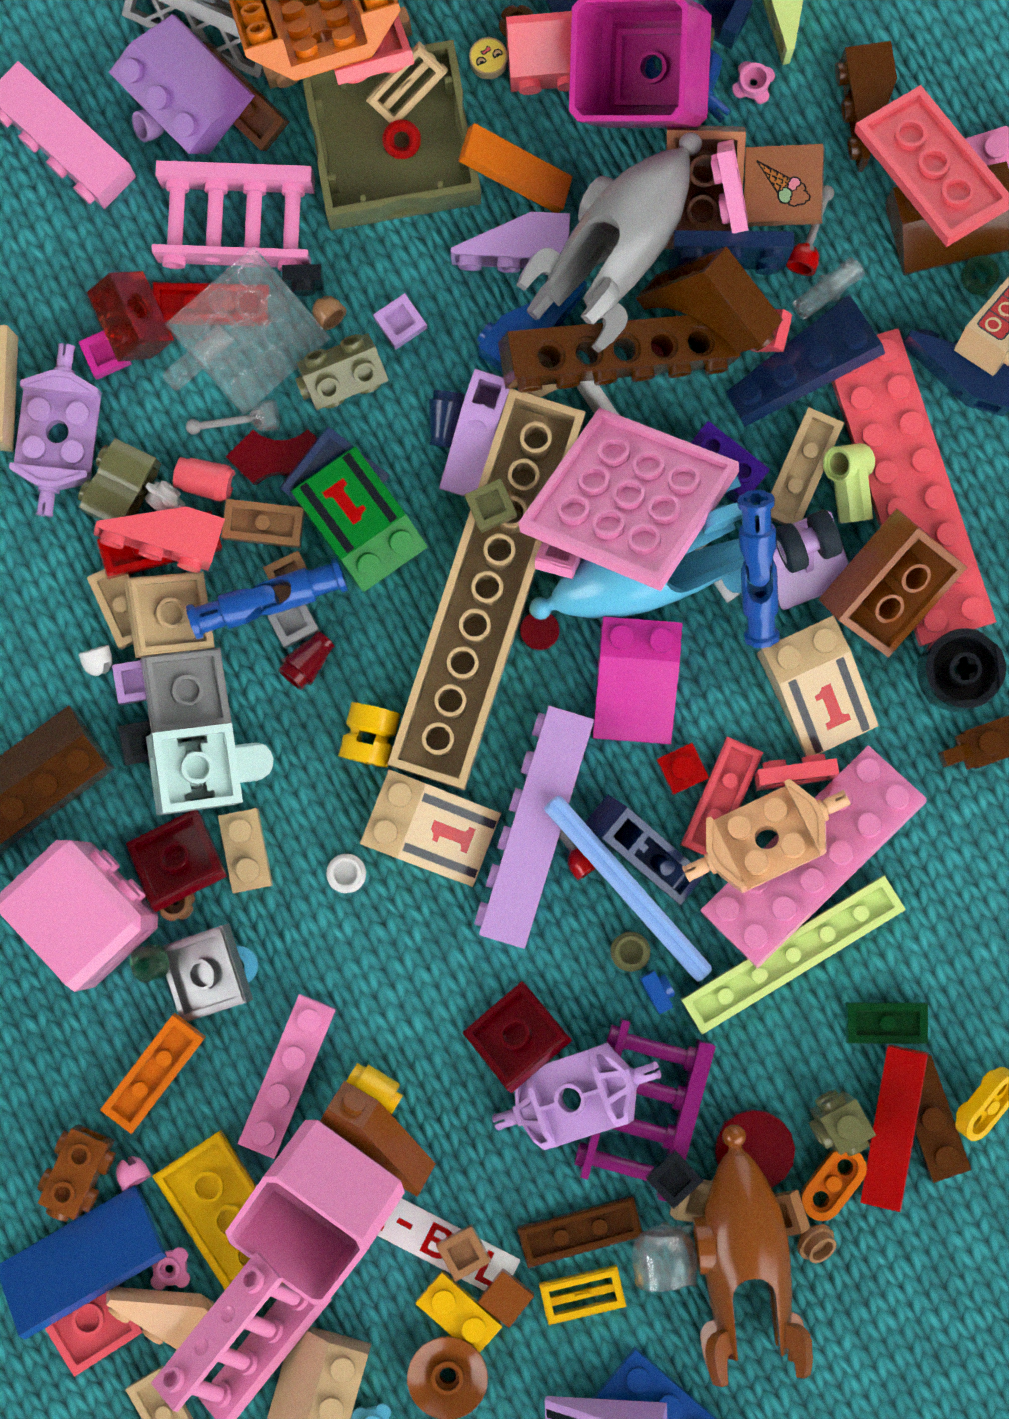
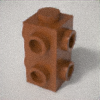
(71, 1183)

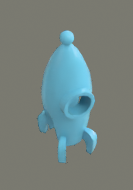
(604, 593)

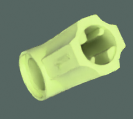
(850, 470)

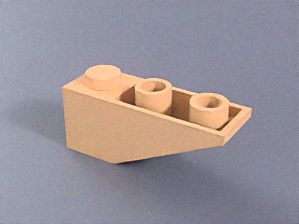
(161, 1314)

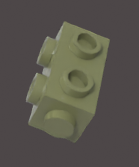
(341, 372)
(840, 1123)

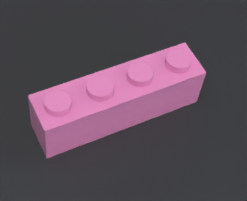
(62, 137)

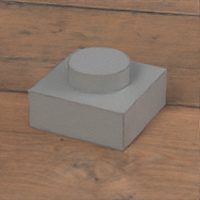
(293, 625)

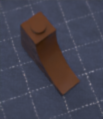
(719, 295)

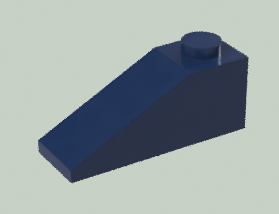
(642, 848)

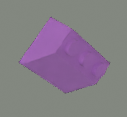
(182, 85)

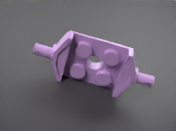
(47, 401)
(605, 1090)

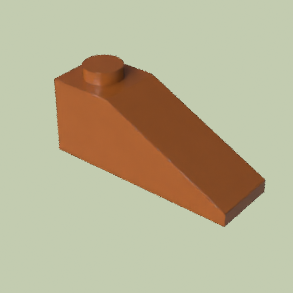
(378, 1135)

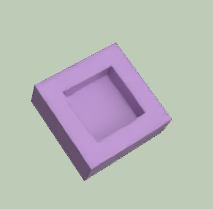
(400, 321)
(129, 682)

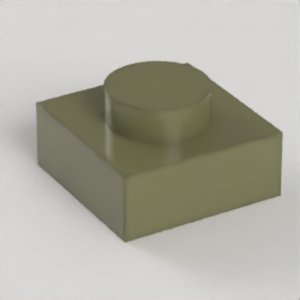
(490, 505)

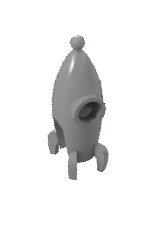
(619, 224)

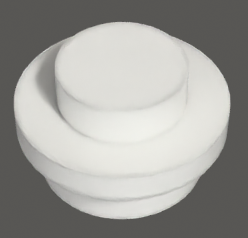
(346, 873)

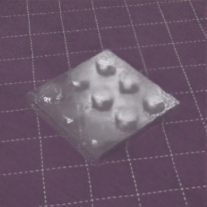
(247, 330)

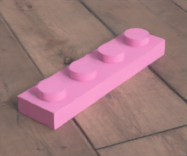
(287, 1076)

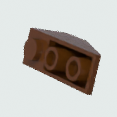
(868, 83)

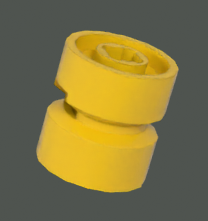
(372, 721)

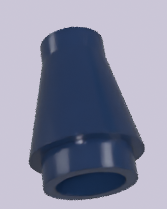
(444, 415)

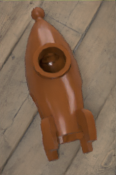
(741, 1241)

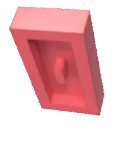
(811, 770)

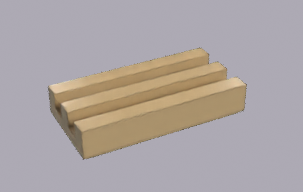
(429, 60)

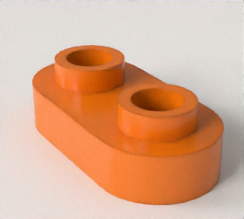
(836, 1185)

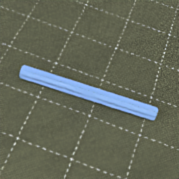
(627, 888)

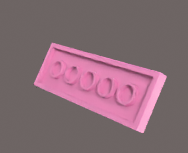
(771, 912)

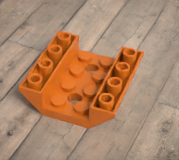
(311, 35)

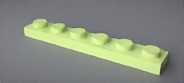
(801, 951)

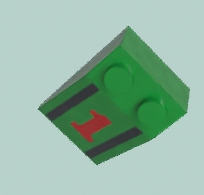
(359, 519)

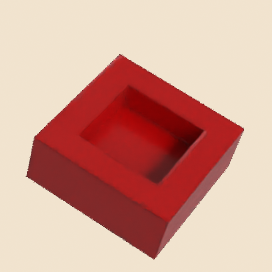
(682, 768)

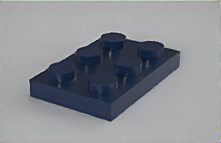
(754, 250)

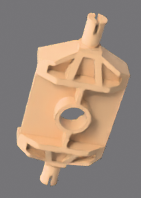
(789, 813)

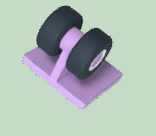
(807, 558)

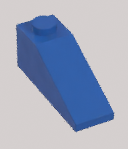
(521, 320)

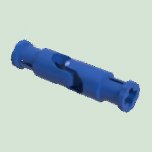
(758, 546)
(246, 604)

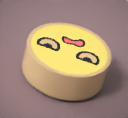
(488, 58)

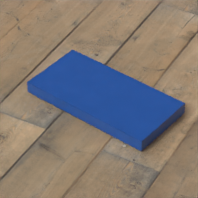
(80, 1262)

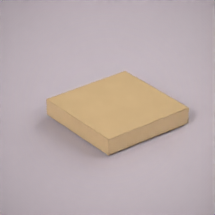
(160, 613)

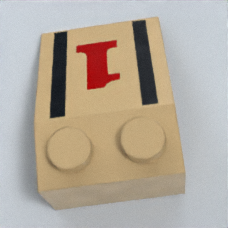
(819, 686)
(430, 828)

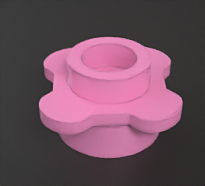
(753, 71)
(179, 1276)

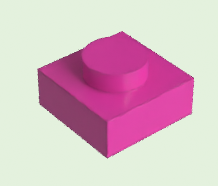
(100, 355)

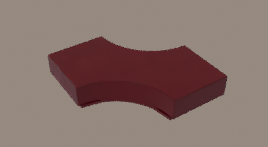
(264, 457)

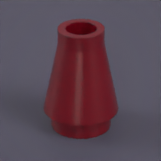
(305, 662)

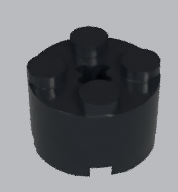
(971, 651)

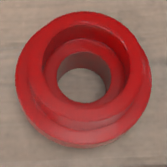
(414, 139)

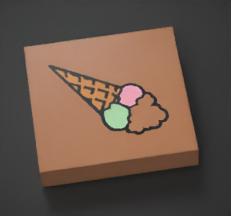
(784, 185)

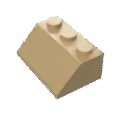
(320, 1377)

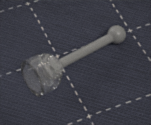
(262, 416)

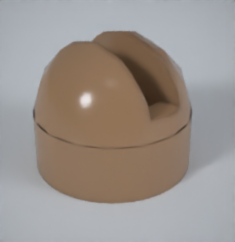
(328, 312)

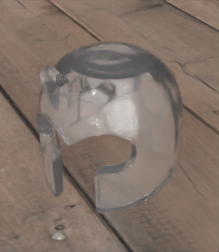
(664, 1258)

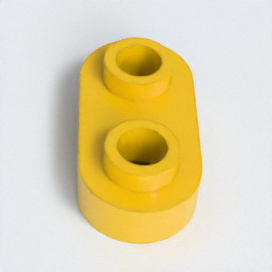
(985, 1106)

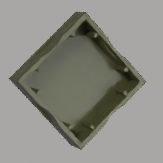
(356, 172)

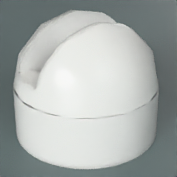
(96, 660)

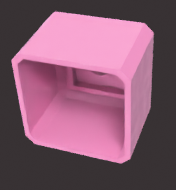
(78, 912)
(316, 1211)

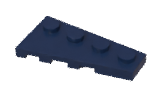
(815, 357)

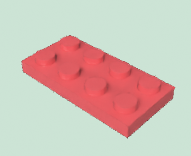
(933, 165)

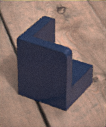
(728, 19)

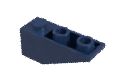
(959, 375)

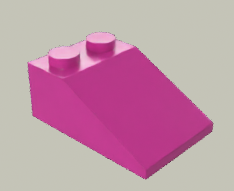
(637, 680)

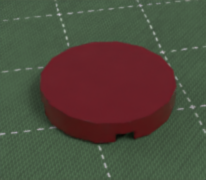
(766, 1142)

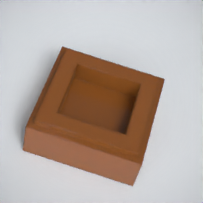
(506, 1297)

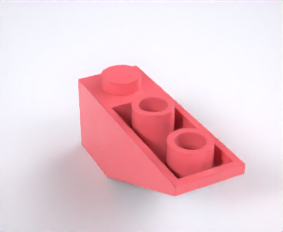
(172, 533)

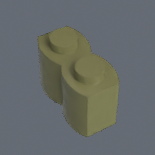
(119, 482)

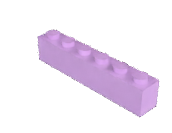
(533, 835)

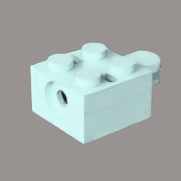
(202, 768)

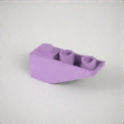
(513, 243)
(474, 433)

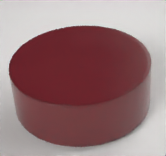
(539, 633)

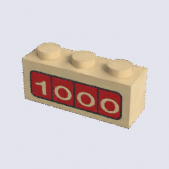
(987, 334)

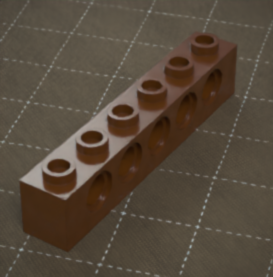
(524, 371)

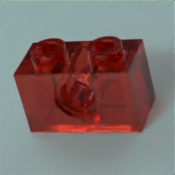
(130, 316)

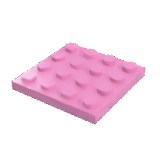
(629, 498)

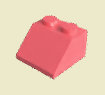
(539, 52)

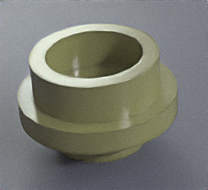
(630, 951)

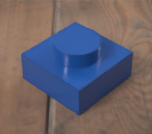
(658, 990)

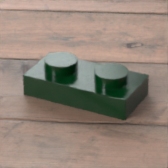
(886, 1022)

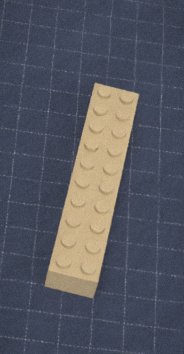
(482, 600)

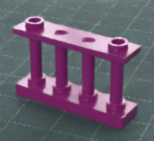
(685, 1099)

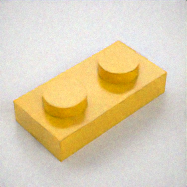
(458, 1312)

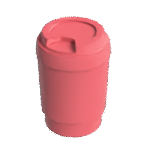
(203, 478)

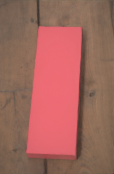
(723, 790)

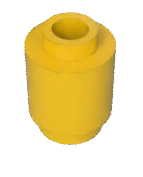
(376, 1085)

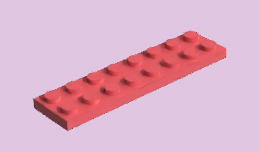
(889, 416)

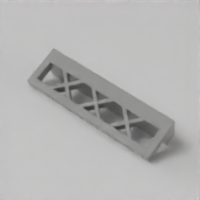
(212, 12)

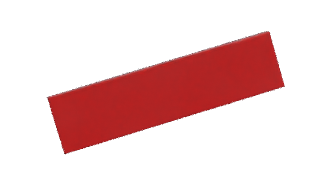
(894, 1127)

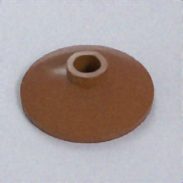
(441, 1397)

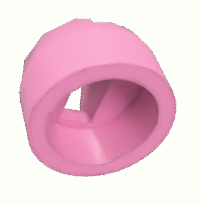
(132, 1172)

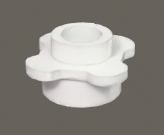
(163, 496)

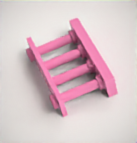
(217, 180)
(256, 1357)

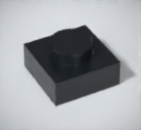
(303, 279)
(133, 742)
(674, 1178)

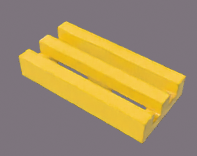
(577, 1279)

